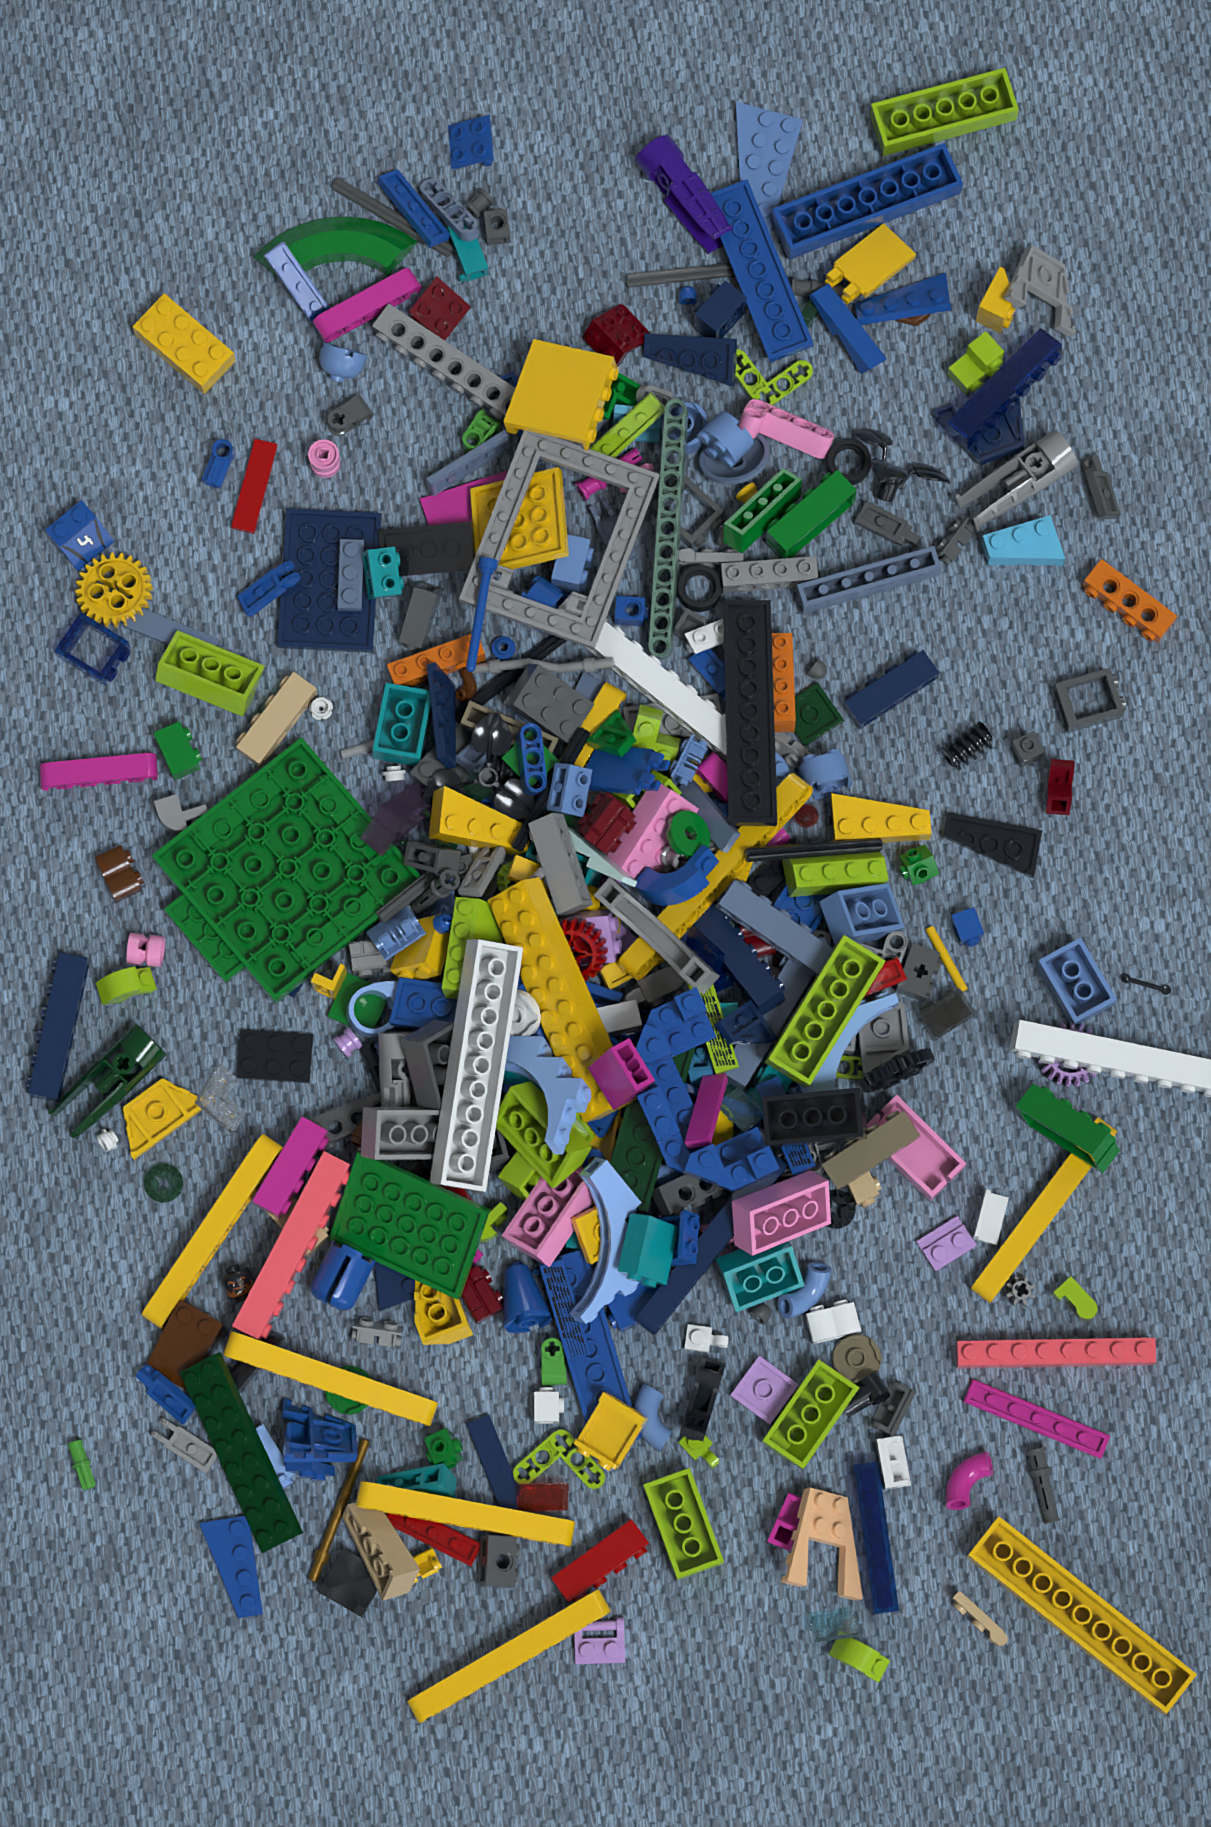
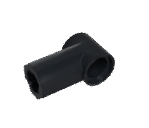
(871, 1392)

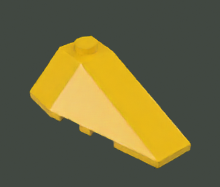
(439, 1316)

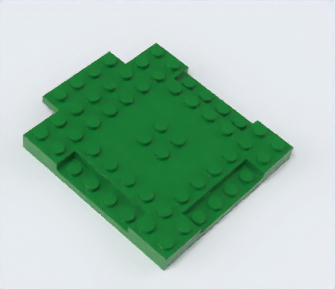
(279, 874)

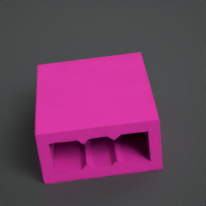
(621, 1074)

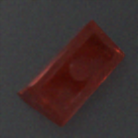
(543, 1497)

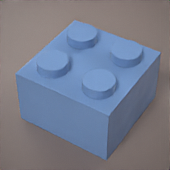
(571, 571)

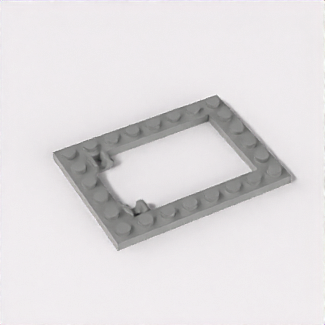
(569, 624)

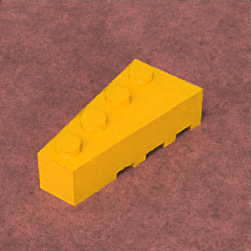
(867, 819)
(470, 823)

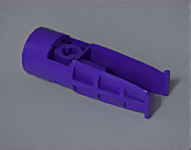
(684, 191)

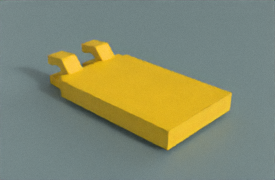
(870, 263)

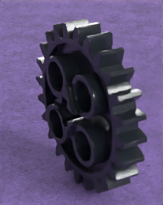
(900, 1068)

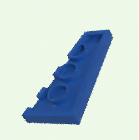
(909, 301)
(235, 1558)

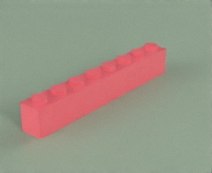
(292, 1246)
(1055, 1353)

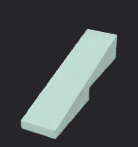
(598, 860)

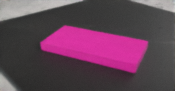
(455, 503)

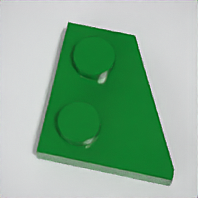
(612, 736)

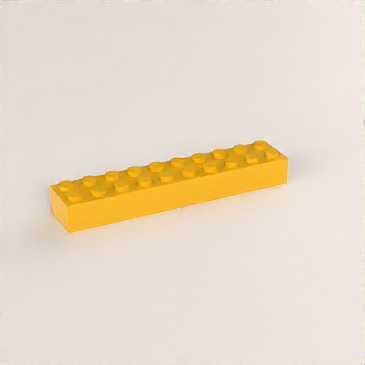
(555, 984)
(1081, 1615)

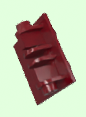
(439, 309)

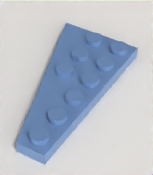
(765, 153)

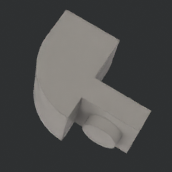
(173, 817)

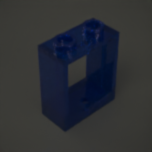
(73, 635)

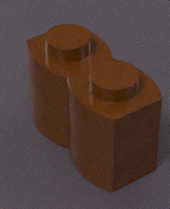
(119, 873)

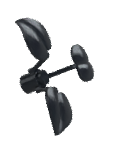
(890, 474)
(493, 737)

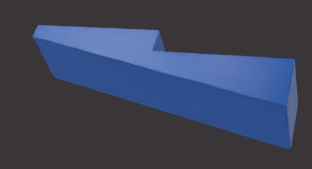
(842, 322)

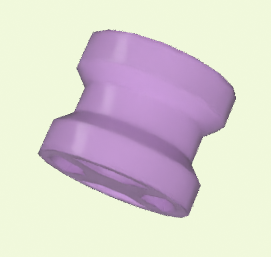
(347, 1042)

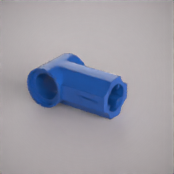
(218, 466)

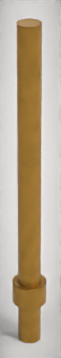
(321, 1556)

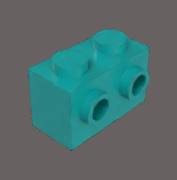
(382, 573)

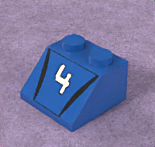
(79, 535)

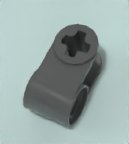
(351, 413)

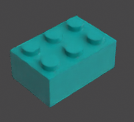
(402, 724)
(760, 1276)

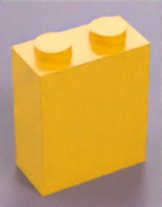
(423, 957)

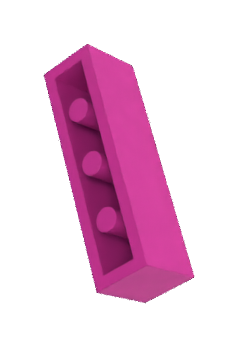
(290, 1168)

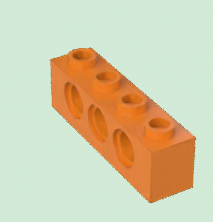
(1105, 574)
(449, 657)
(783, 682)

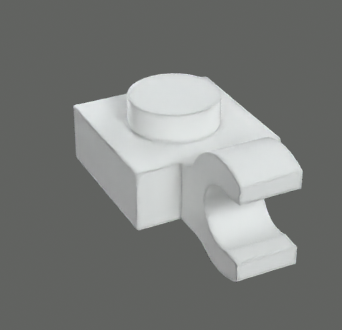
(701, 1338)

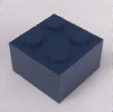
(720, 311)

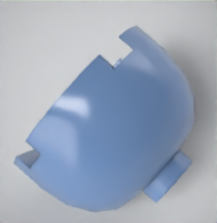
(341, 362)

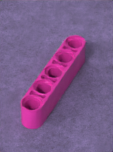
(366, 305)
(98, 770)
(714, 774)

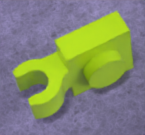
(698, 1448)

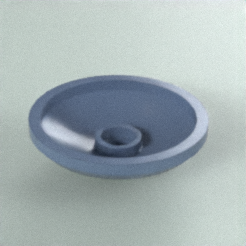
(743, 470)

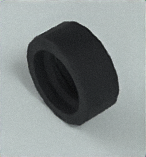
(853, 444)
(704, 571)

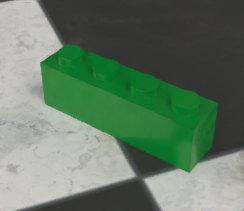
(761, 509)

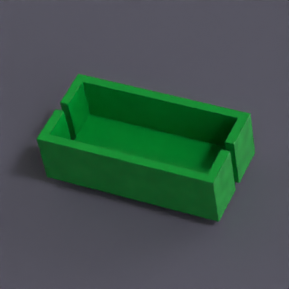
(811, 515)
(1068, 1127)

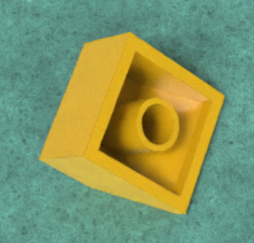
(994, 309)

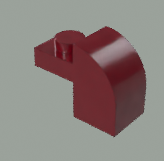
(1059, 787)

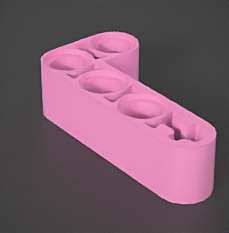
(785, 428)

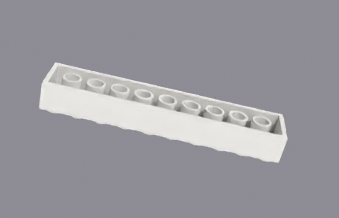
(476, 1065)

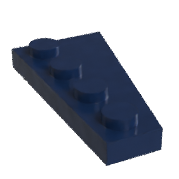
(444, 715)
(393, 1287)

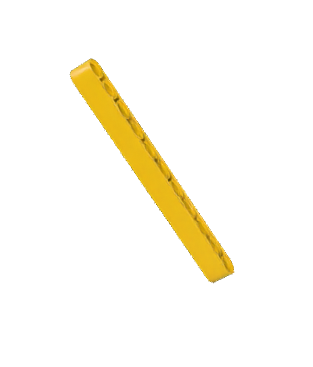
(791, 796)

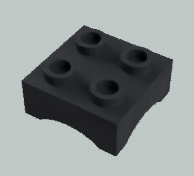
(349, 1583)

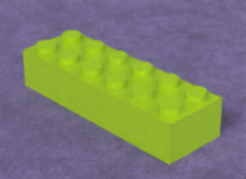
(944, 111)
(824, 1011)

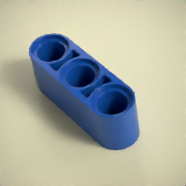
(527, 770)

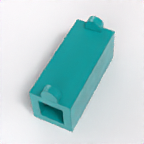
(469, 256)

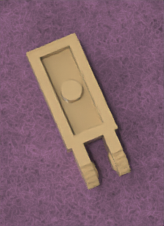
(980, 1619)

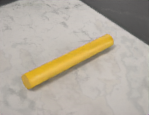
(946, 959)

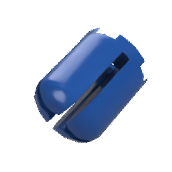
(351, 1281)

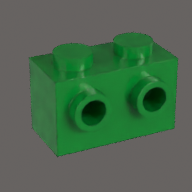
(177, 750)

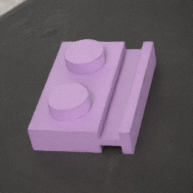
(946, 1243)

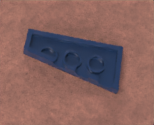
(695, 354)

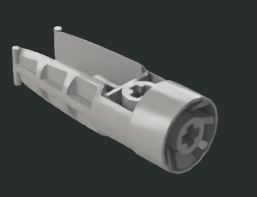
(1044, 464)
(394, 1084)

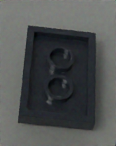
(275, 1056)

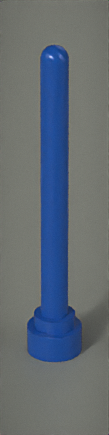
(487, 567)

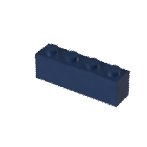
(891, 689)

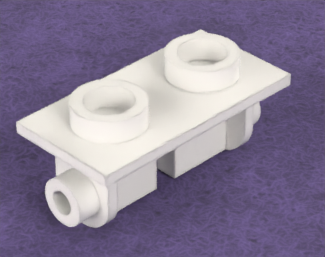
(705, 637)

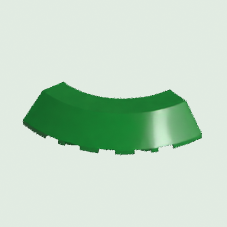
(342, 241)

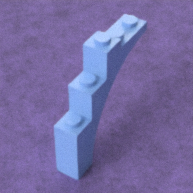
(863, 1015)
(564, 1095)
(613, 1204)

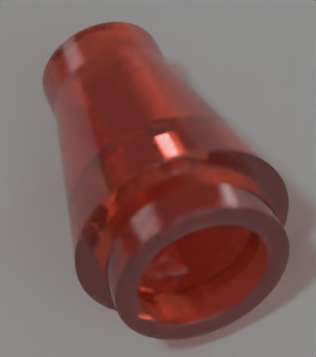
(807, 811)

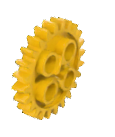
(103, 607)

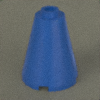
(523, 1300)

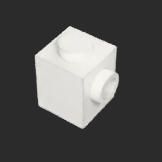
(547, 1406)

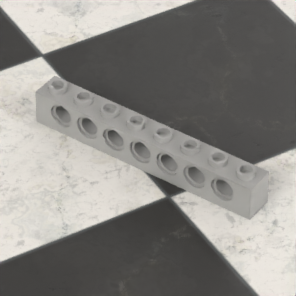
(394, 319)

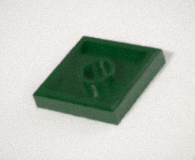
(814, 715)

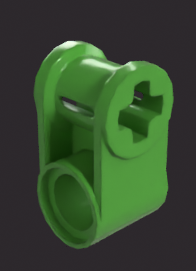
(482, 429)
(553, 1367)

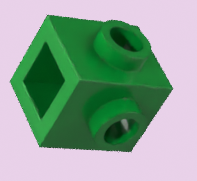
(918, 865)
(444, 1448)

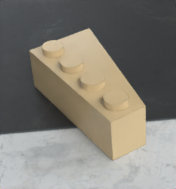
(382, 1551)

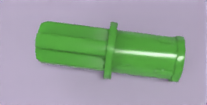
(81, 1464)

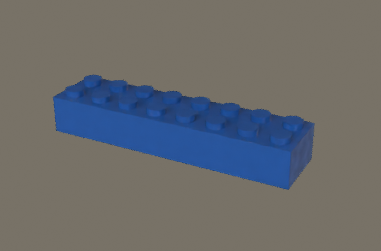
(866, 201)

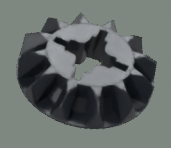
(846, 1213)

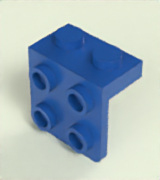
(315, 1470)

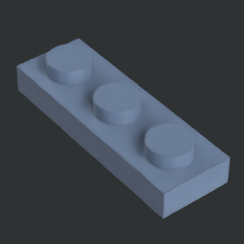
(350, 575)

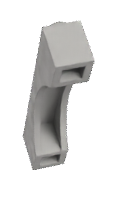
(657, 935)

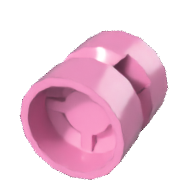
(324, 458)
(154, 949)

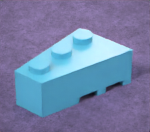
(1024, 544)

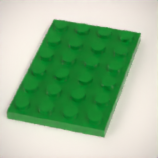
(409, 1224)

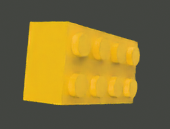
(184, 343)

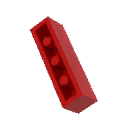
(600, 1561)

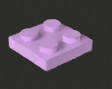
(764, 1390)

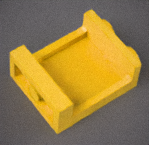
(610, 1431)

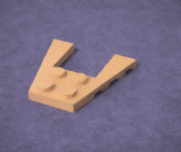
(825, 1520)

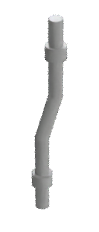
(589, 665)

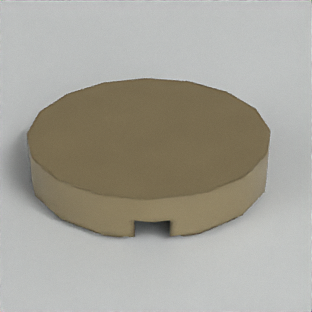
(861, 1363)

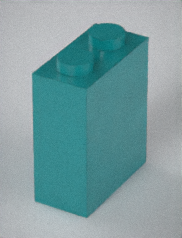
(648, 1250)

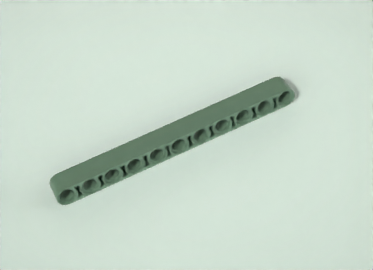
(668, 517)

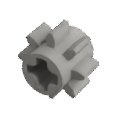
(1027, 1289)

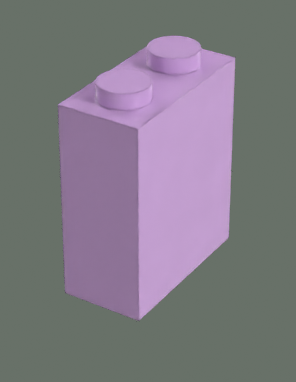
(604, 921)

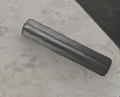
(406, 897)

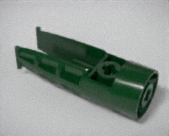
(139, 1050)

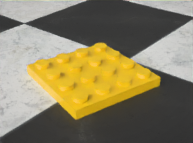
(540, 524)

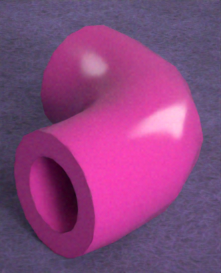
(964, 1478)

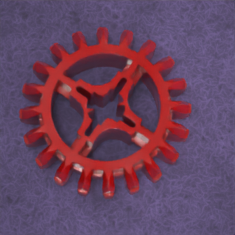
(592, 948)

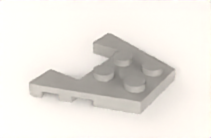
(1047, 280)

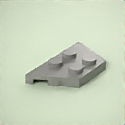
(883, 1037)

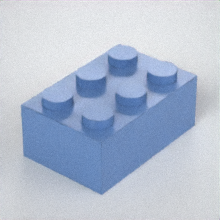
(862, 913)
(1076, 982)

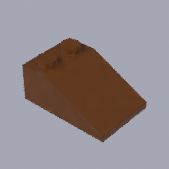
(184, 1342)

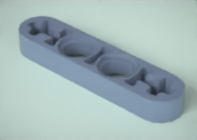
(448, 210)

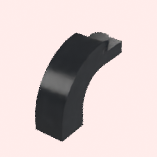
(702, 1399)

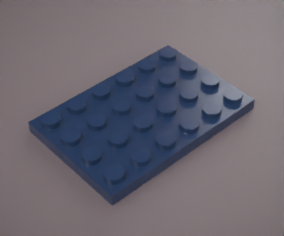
(310, 608)

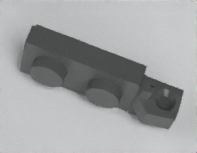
(1101, 488)
(886, 525)

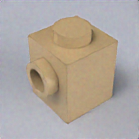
(864, 1190)

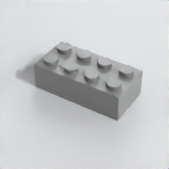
(399, 1132)

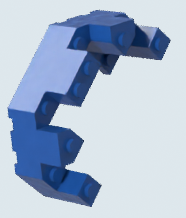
(668, 1107)

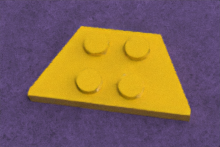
(157, 1115)

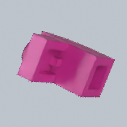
(786, 1523)

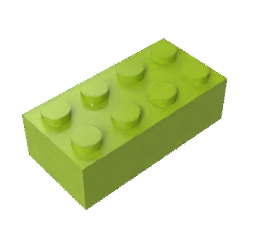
(683, 1524)

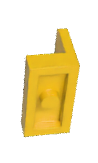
(329, 987)

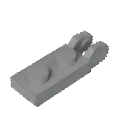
(708, 557)
(481, 872)
(187, 1446)

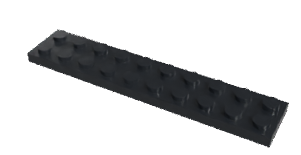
(749, 713)

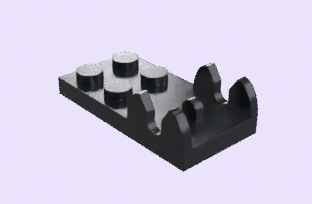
(432, 548)

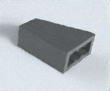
(420, 615)

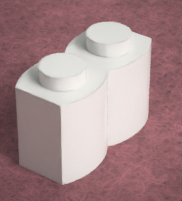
(832, 1322)

